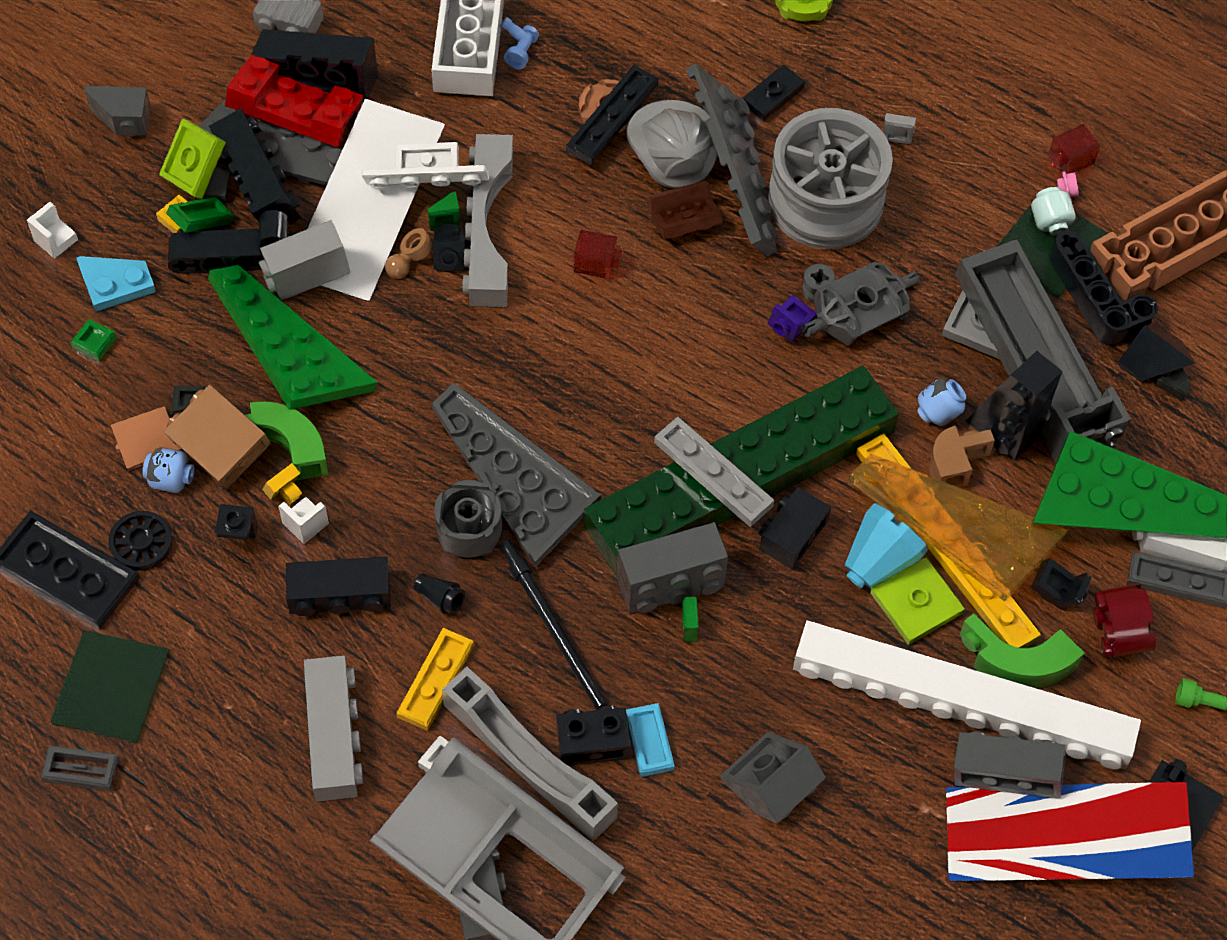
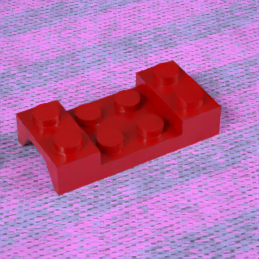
(290, 103)

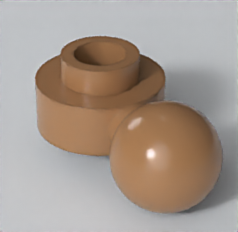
(414, 247)

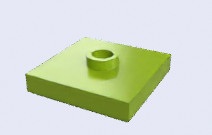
(192, 158)
(917, 601)

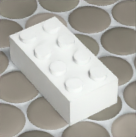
(467, 46)

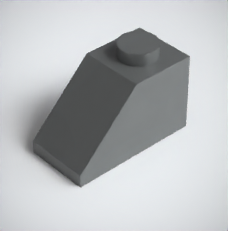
(121, 108)

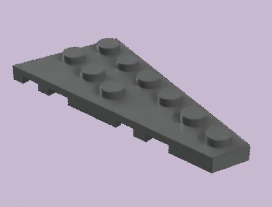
(735, 148)
(294, 152)
(535, 491)

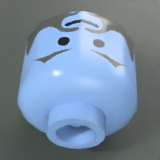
(941, 402)
(168, 469)

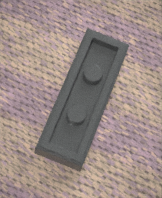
(1178, 579)

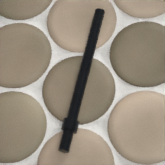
(521, 573)

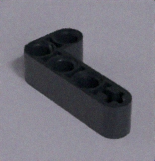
(224, 248)
(1072, 257)

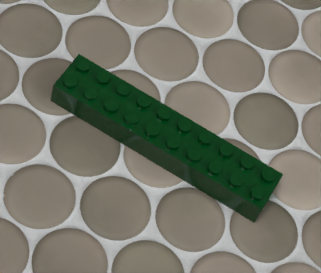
(770, 451)

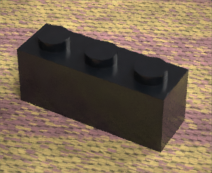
(338, 585)

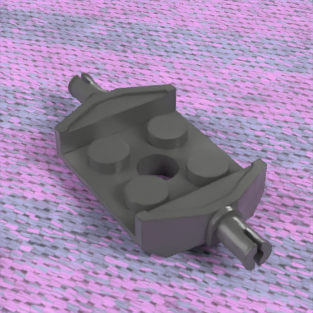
(846, 316)

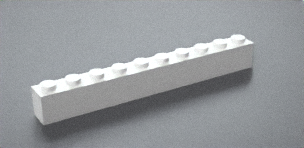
(966, 695)

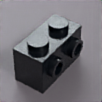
(593, 735)

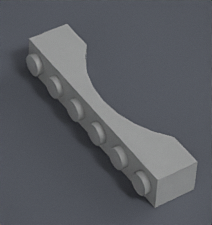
(487, 269)
(567, 790)

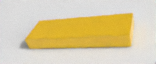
(439, 669)

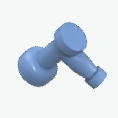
(517, 55)

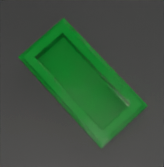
(200, 214)

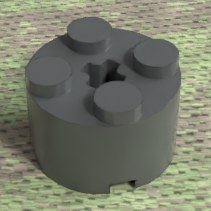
(468, 519)

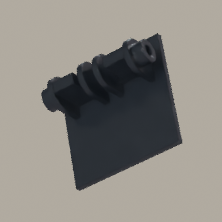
(1201, 799)

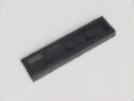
(612, 114)

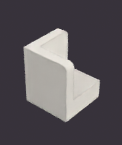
(50, 231)
(304, 518)

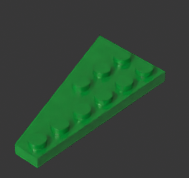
(291, 351)
(1122, 493)

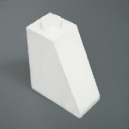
(1187, 549)

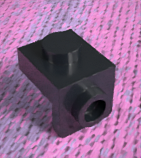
(449, 247)
(236, 522)
(1060, 585)

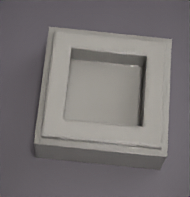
(899, 128)

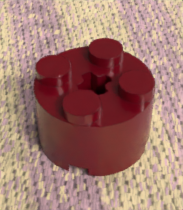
(1125, 620)

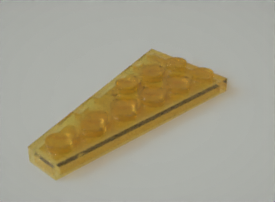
(975, 533)

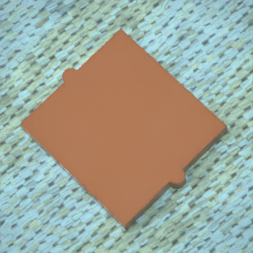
(142, 436)

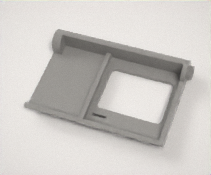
(460, 818)

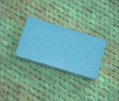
(649, 740)

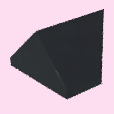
(1154, 353)

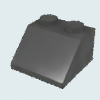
(774, 776)

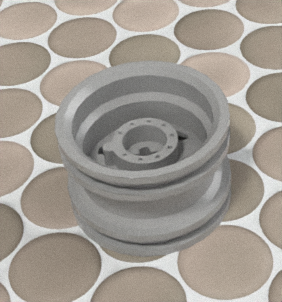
(834, 157)

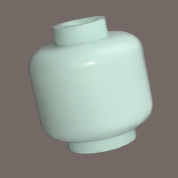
(1053, 210)

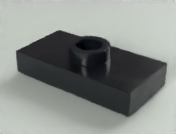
(774, 92)

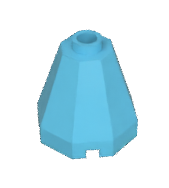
(882, 548)

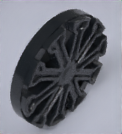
(140, 540)

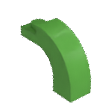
(293, 433)
(1027, 666)

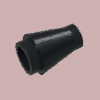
(442, 594)

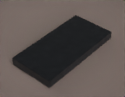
(66, 569)

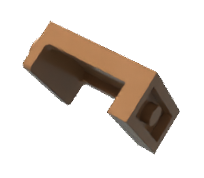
(217, 436)

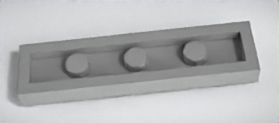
(714, 471)

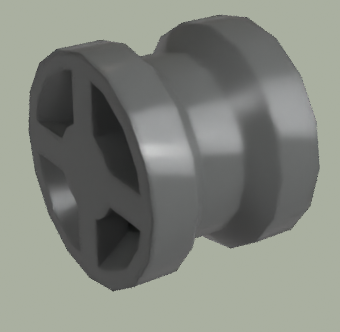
(819, 272)

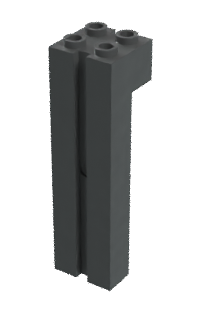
(1024, 321)

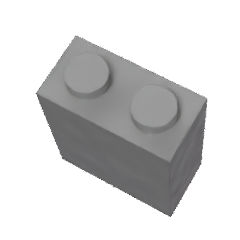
(304, 261)

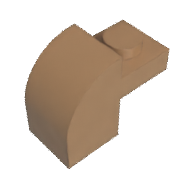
(953, 452)

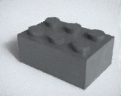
(672, 568)

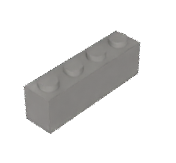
(330, 728)

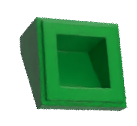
(444, 212)

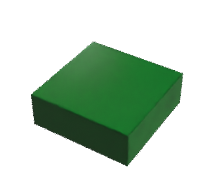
(93, 340)
(690, 619)

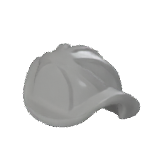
(672, 142)

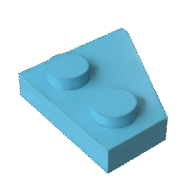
(115, 280)

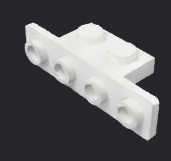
(426, 164)

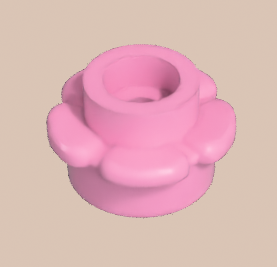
(1068, 184)

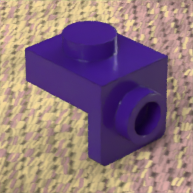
(790, 317)

